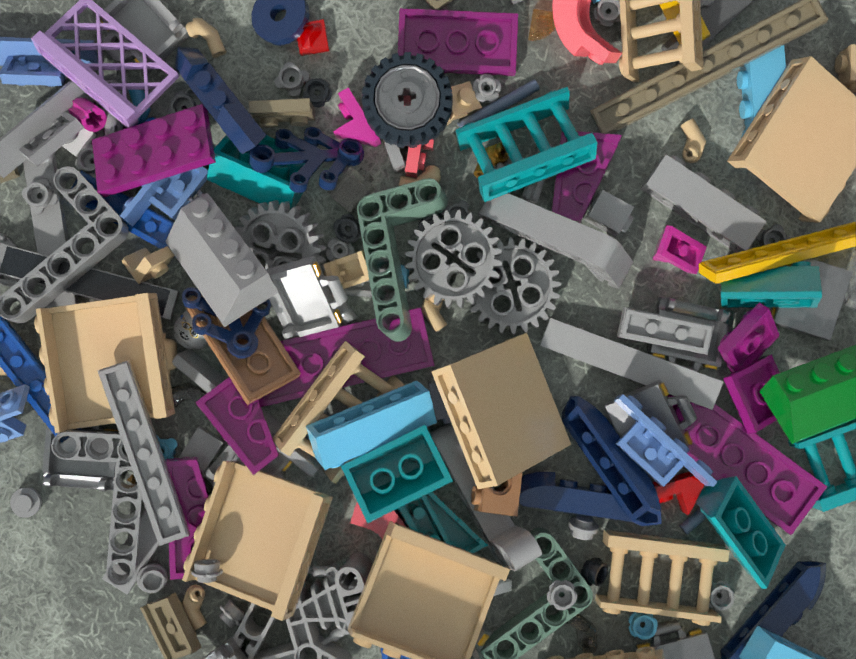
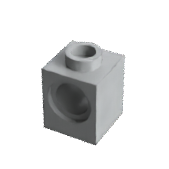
(610, 214)

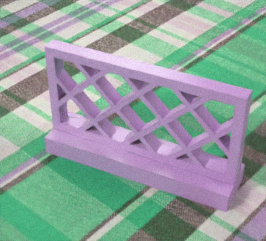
(88, 80)

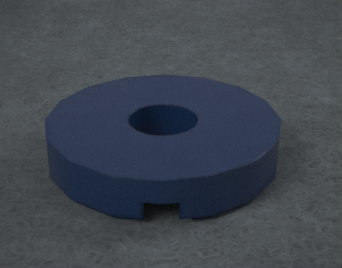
(281, 31)

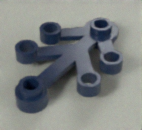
(344, 153)
(236, 328)

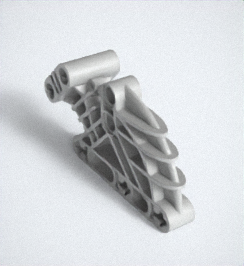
(324, 604)

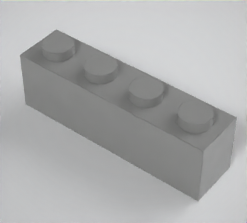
(703, 204)

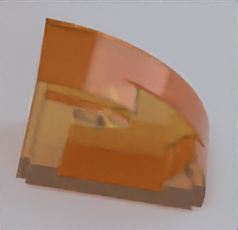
(541, 24)

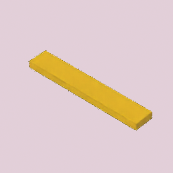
(779, 253)

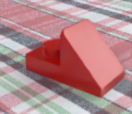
(685, 487)

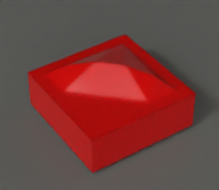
(313, 38)

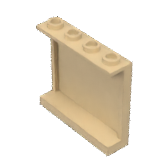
(803, 139)
(96, 336)
(501, 411)
(261, 535)
(424, 597)

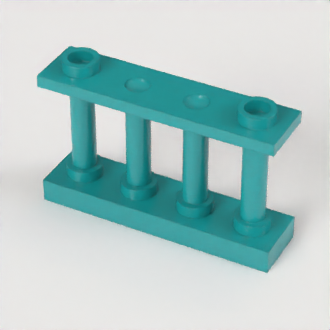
(536, 167)
(833, 495)

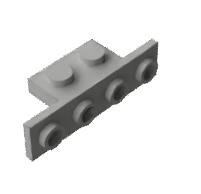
(42, 131)

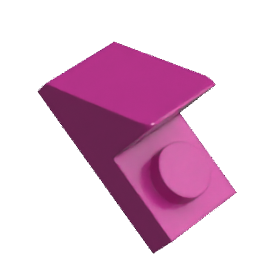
(358, 127)
(679, 250)

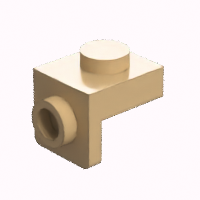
(846, 67)
(463, 101)
(148, 265)
(349, 269)

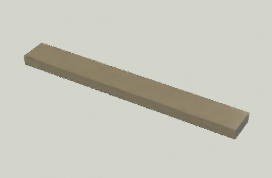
(717, 62)

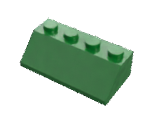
(814, 395)

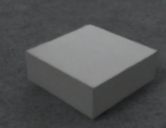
(395, 157)

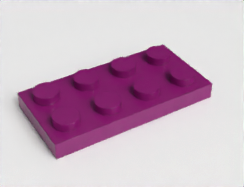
(461, 39)
(153, 150)

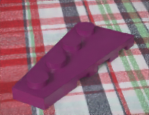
(192, 496)

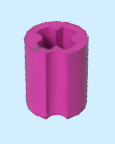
(88, 114)

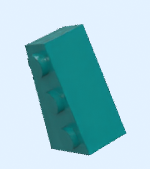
(436, 520)

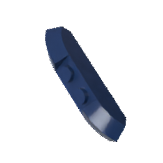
(218, 99)
(618, 471)
(542, 492)
(783, 606)

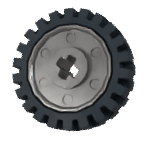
(385, 95)

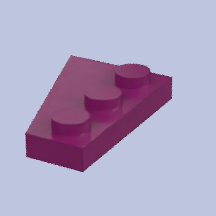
(578, 185)
(240, 425)

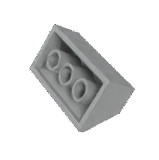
(218, 260)

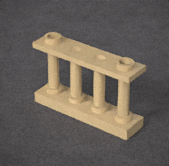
(686, 23)
(324, 390)
(678, 551)

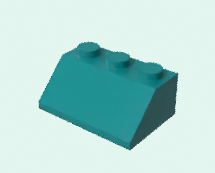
(237, 175)
(775, 288)
(396, 473)
(743, 528)

